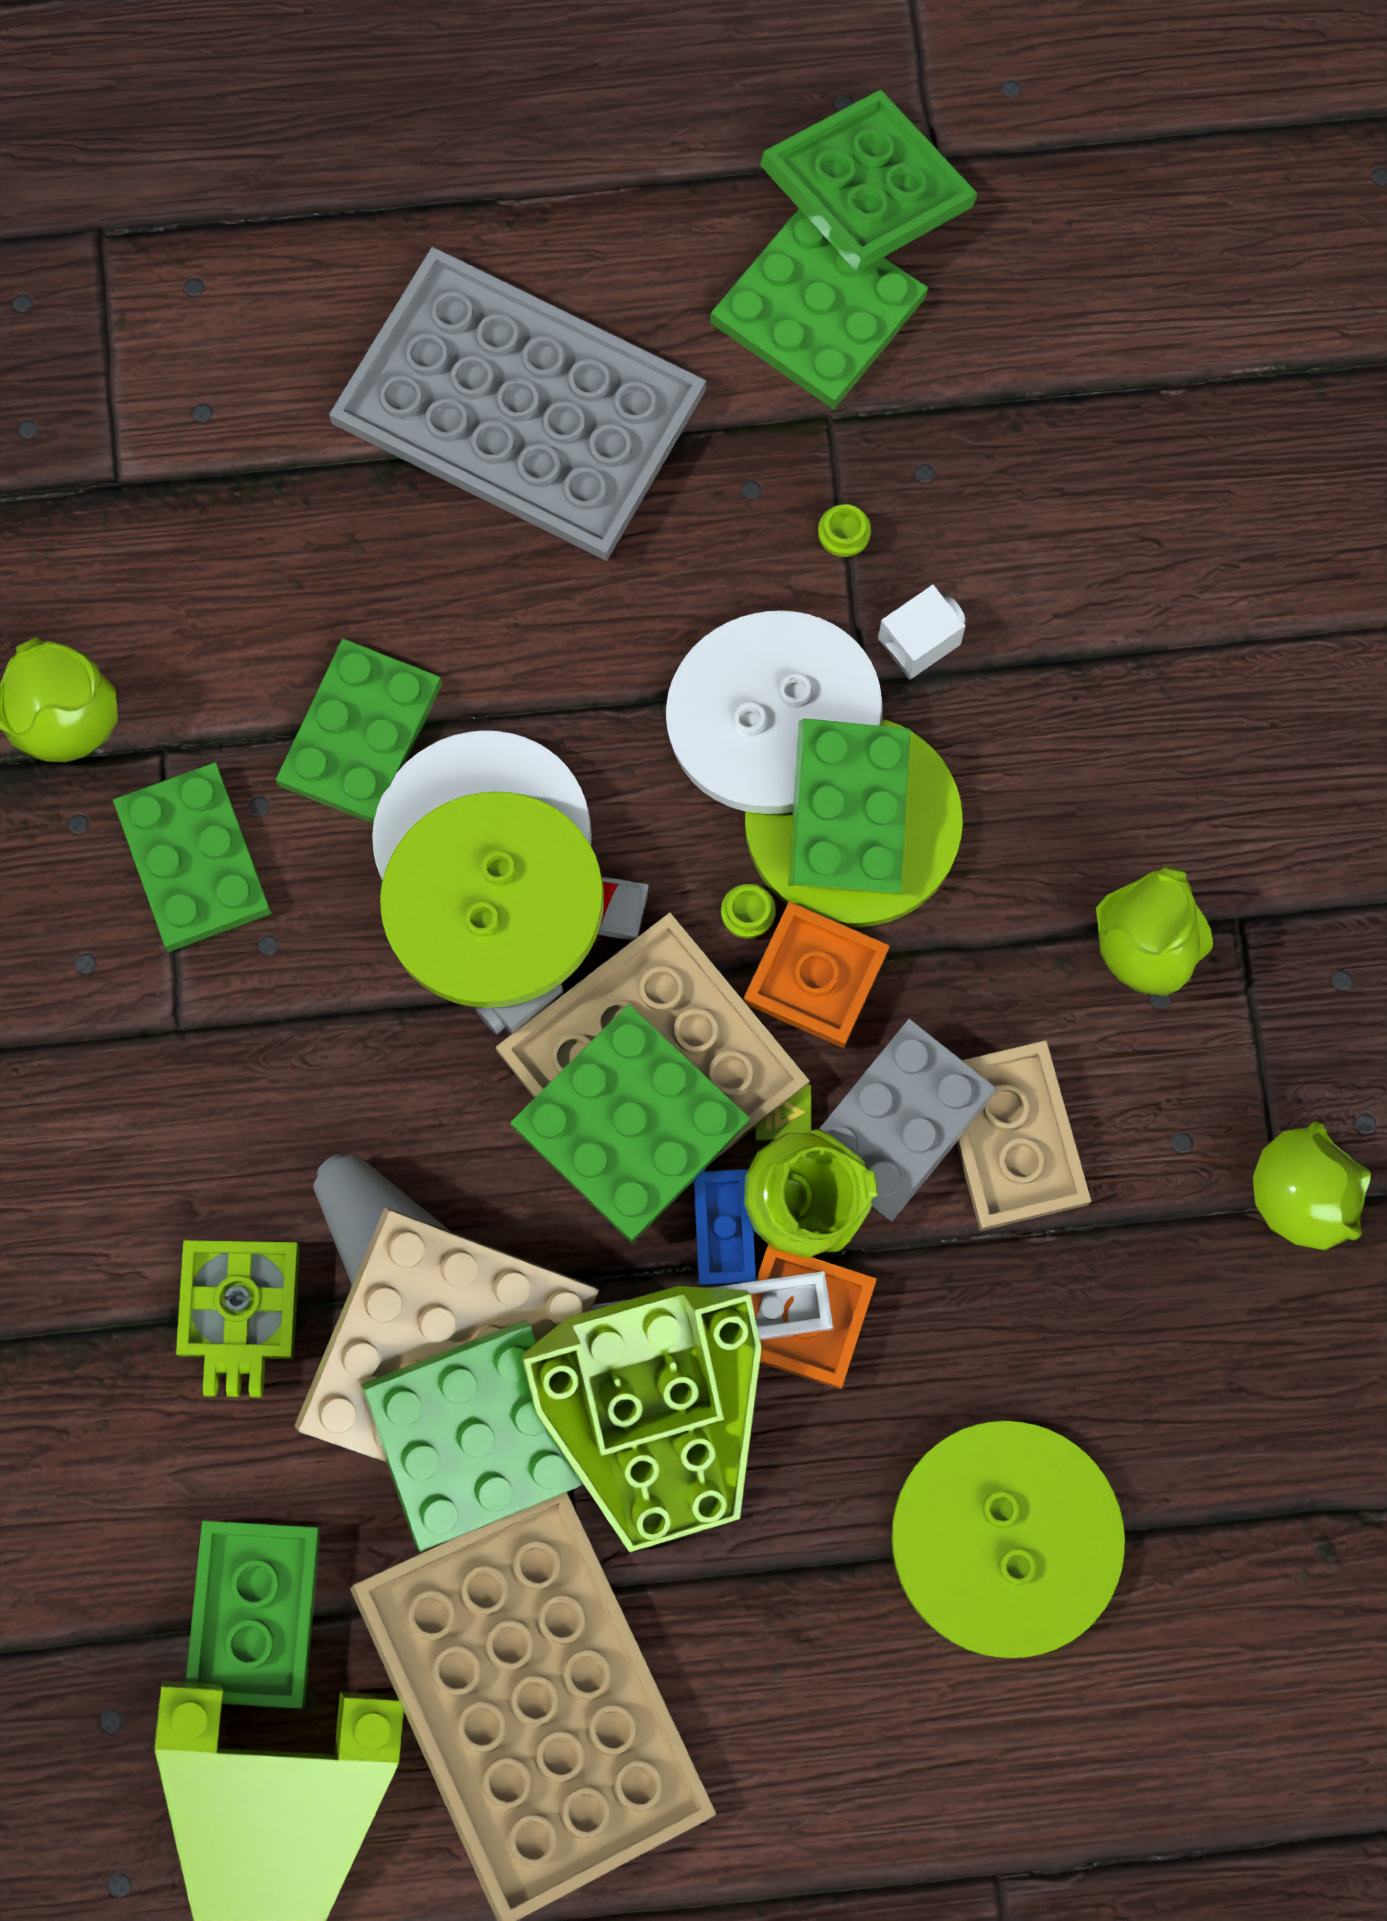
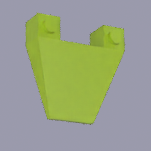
(270, 1828)

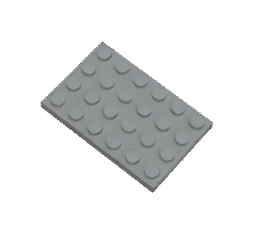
(518, 403)

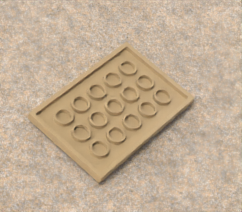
(532, 1706)

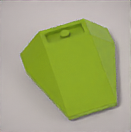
(654, 1407)

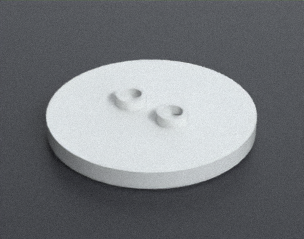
(746, 690)
(468, 766)

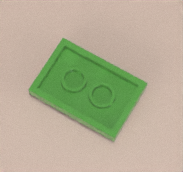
(358, 730)
(849, 806)
(192, 857)
(254, 1612)

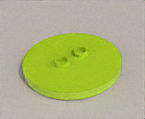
(929, 848)
(492, 899)
(1008, 1539)

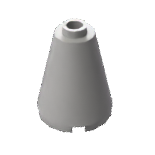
(353, 1202)

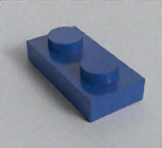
(723, 1229)

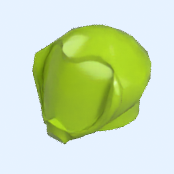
(55, 702)
(1153, 932)
(1310, 1189)
(808, 1193)

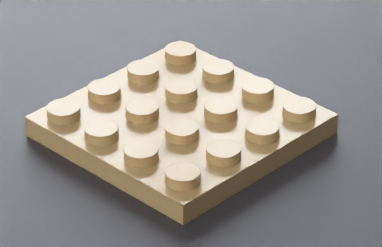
(685, 1001)
(418, 1298)

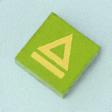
(789, 1118)

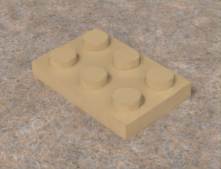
(1021, 1145)

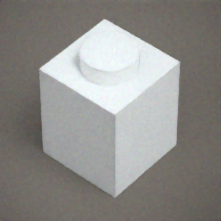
(922, 631)

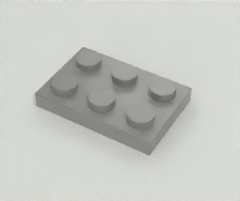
(908, 1113)

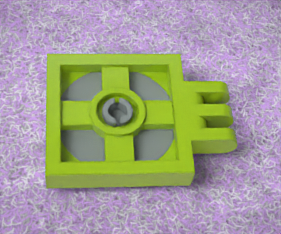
(237, 1309)

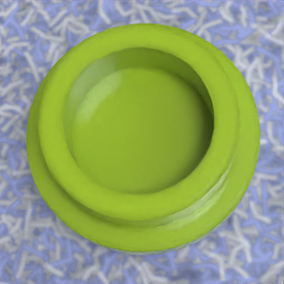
(844, 530)
(748, 911)

